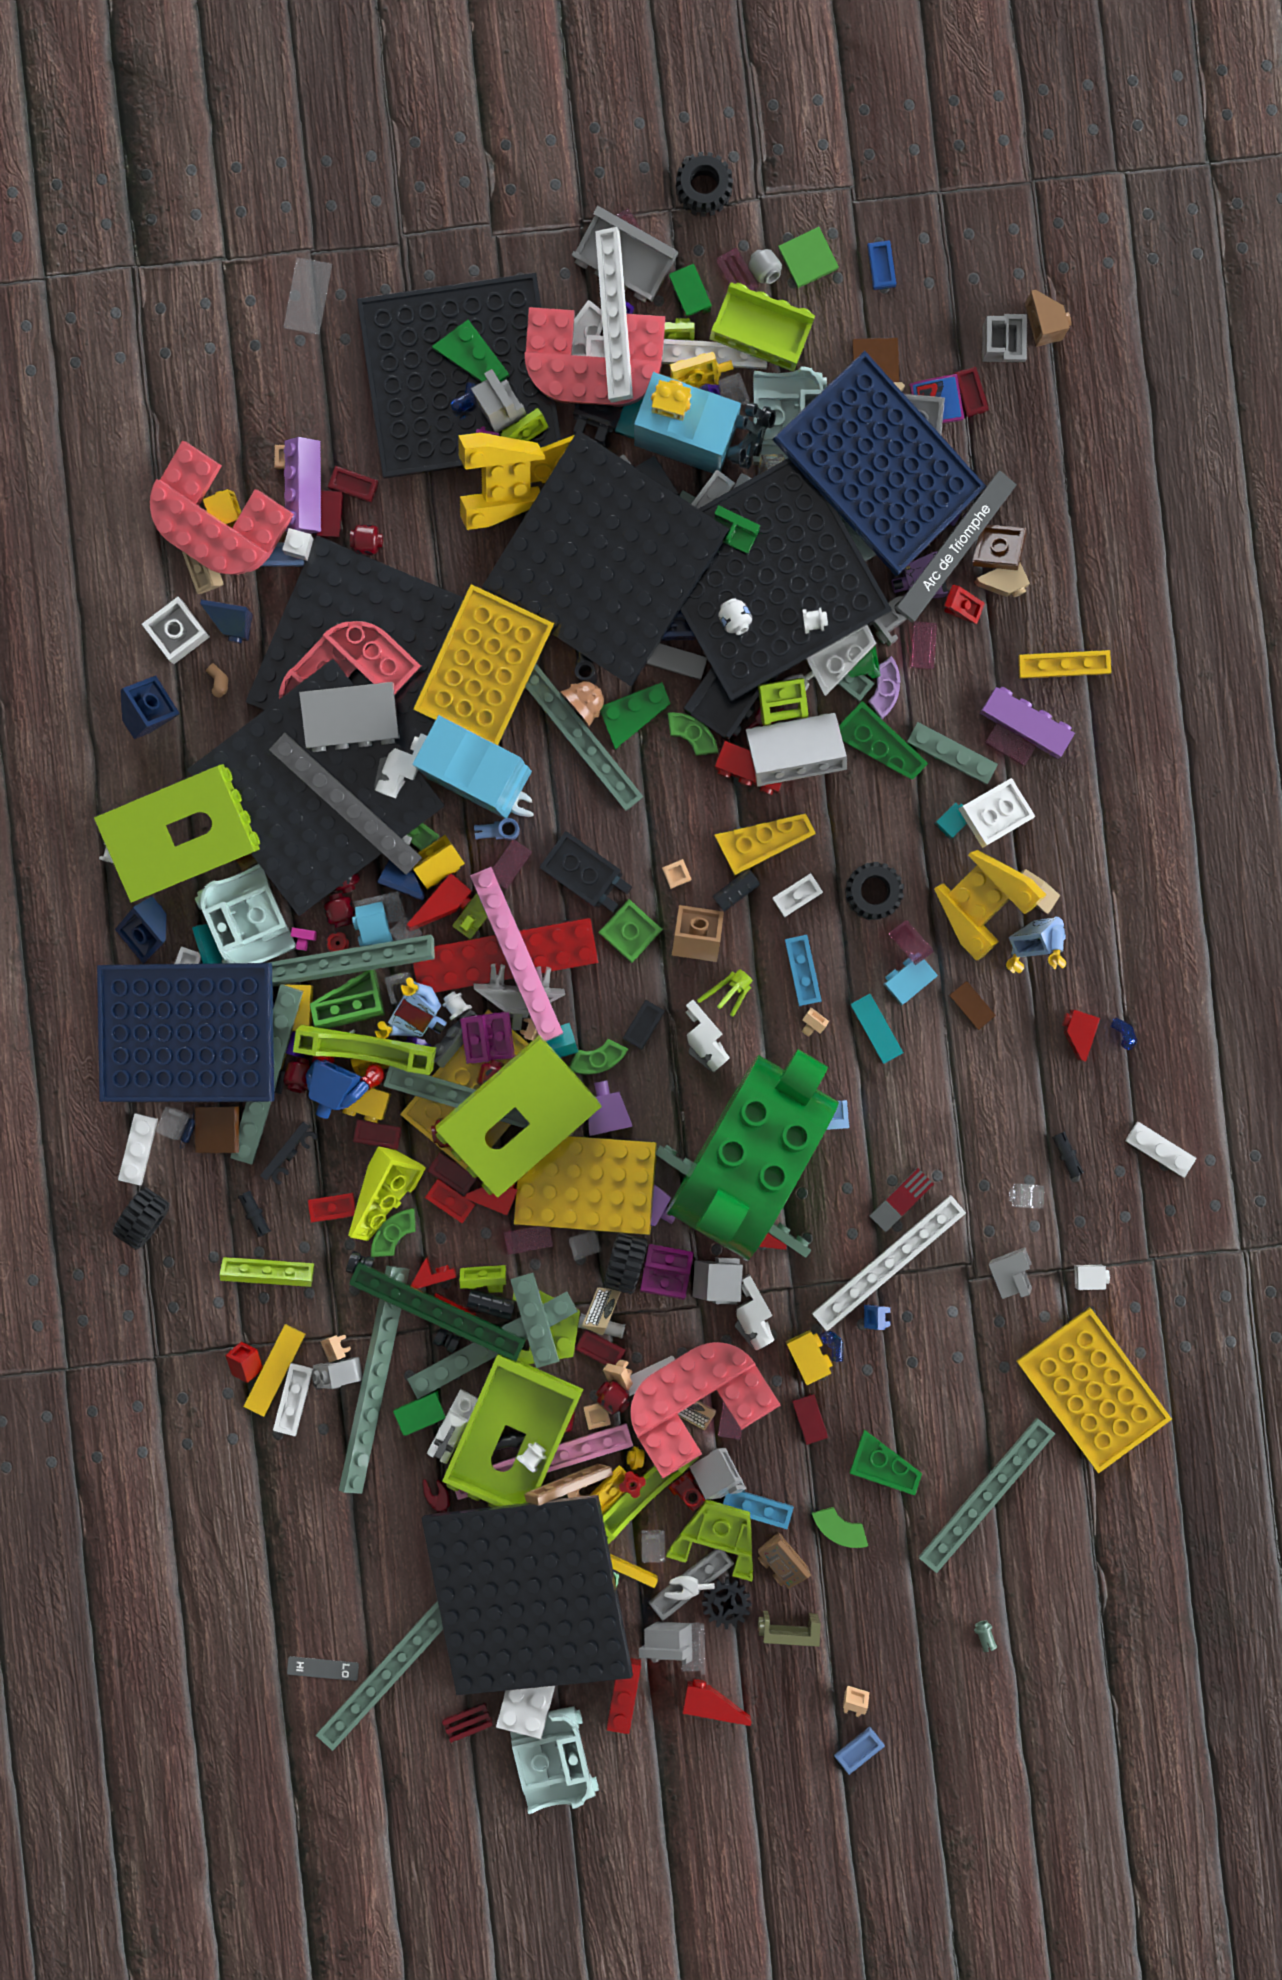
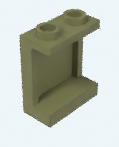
(790, 1634)

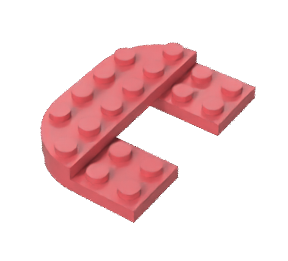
(584, 378)
(201, 535)
(355, 647)
(684, 1383)

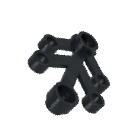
(755, 436)

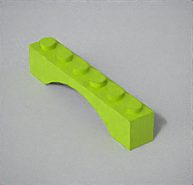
(335, 1043)
(628, 1507)

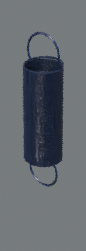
(188, 1130)

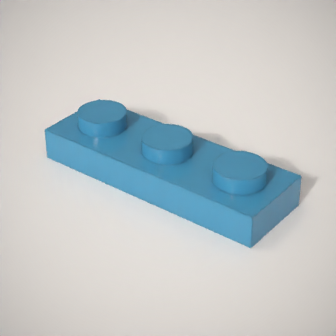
(803, 970)
(761, 1508)

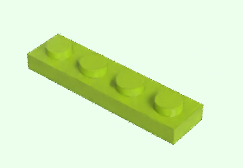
(267, 1272)

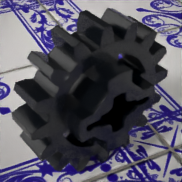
(735, 1607)

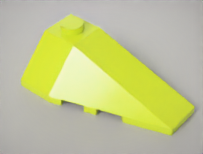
(385, 1183)

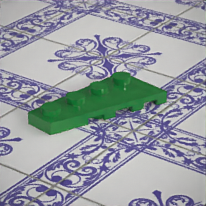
(875, 738)

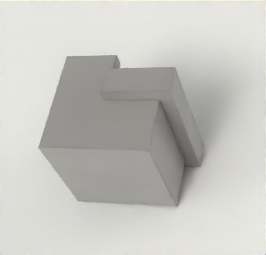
(1004, 338)
(498, 402)
(1011, 1274)
(718, 1280)
(717, 1475)
(668, 1642)

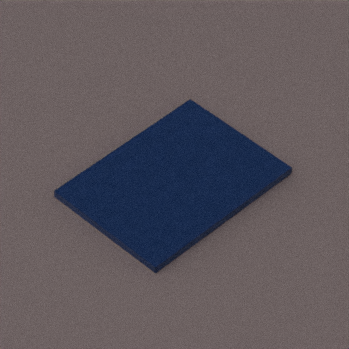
(879, 463)
(185, 1032)

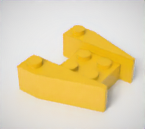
(504, 478)
(981, 896)

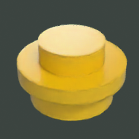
(635, 1458)

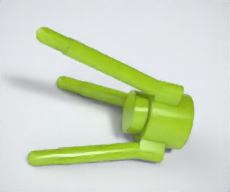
(739, 982)

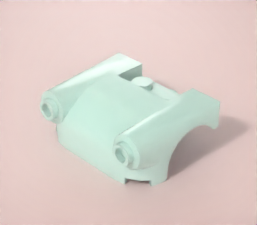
(786, 395)
(245, 918)
(554, 1767)

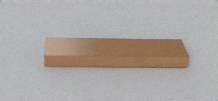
(568, 1484)

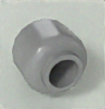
(765, 266)

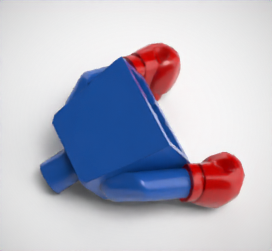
(337, 1087)

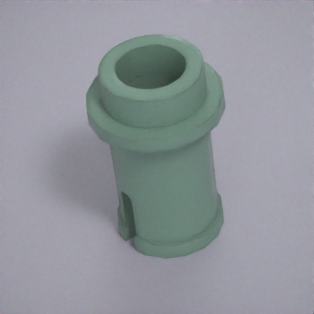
(985, 1635)

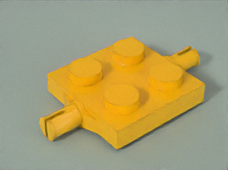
(699, 370)

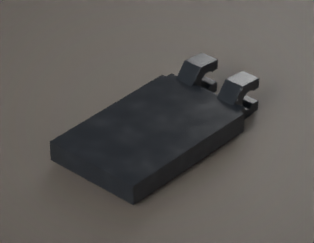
(600, 416)
(584, 872)

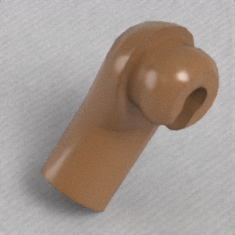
(220, 680)

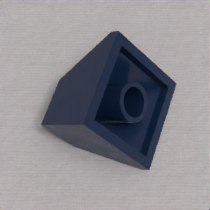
(230, 619)
(146, 707)
(397, 880)
(144, 929)

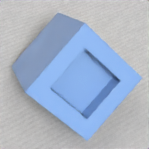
(840, 1118)

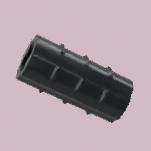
(736, 890)
(490, 1304)

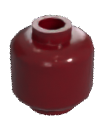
(296, 1075)

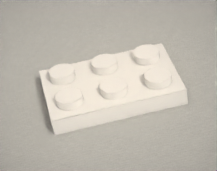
(996, 812)
(525, 1711)

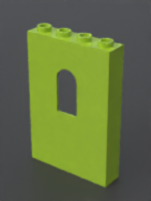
(144, 849)
(542, 1091)
(521, 1399)

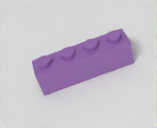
(303, 484)
(1028, 722)

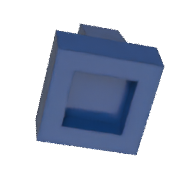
(875, 1317)

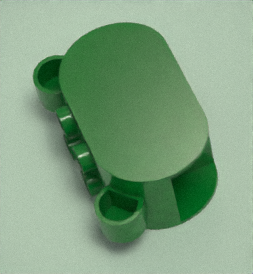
(756, 1153)

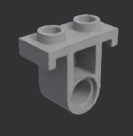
(888, 623)
(337, 1373)

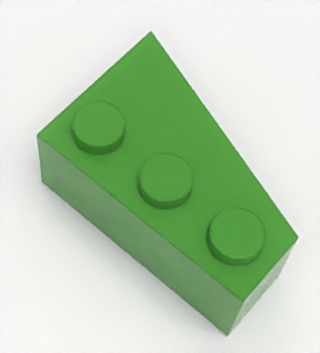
(350, 1003)

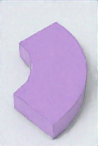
(887, 688)

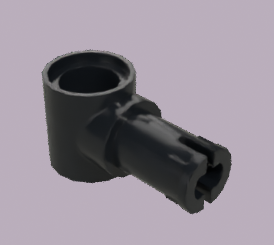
(583, 664)

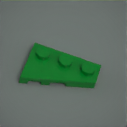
(470, 352)
(632, 712)
(882, 1465)

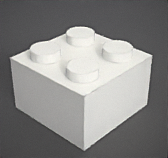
(175, 630)

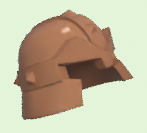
(586, 699)

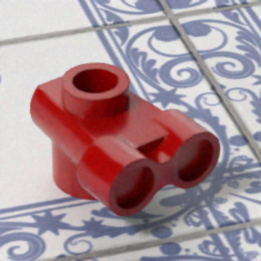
(684, 1487)

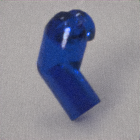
(465, 401)
(1128, 1033)
(835, 1343)

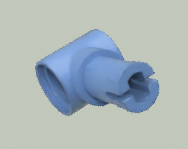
(496, 830)

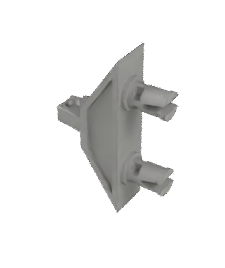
(509, 997)

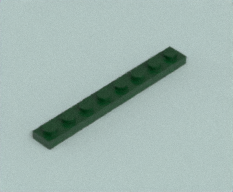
(437, 1311)

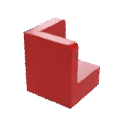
(244, 1362)

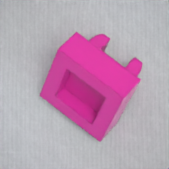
(303, 937)

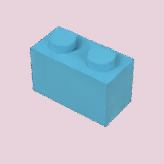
(372, 924)
(909, 980)

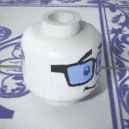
(735, 616)

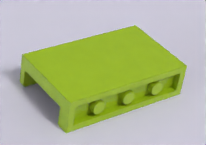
(762, 326)

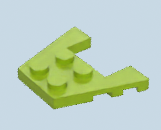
(563, 1334)
(721, 1529)

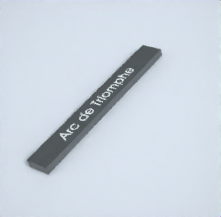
(955, 546)

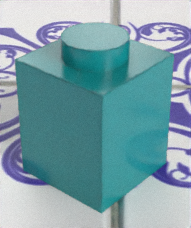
(951, 821)
(565, 1043)

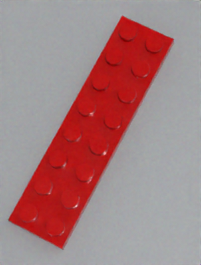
(470, 960)

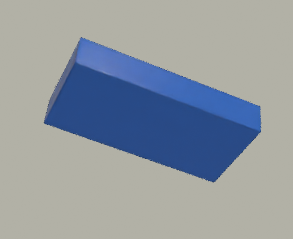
(881, 265)

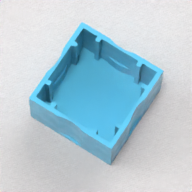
(699, 439)
(472, 767)

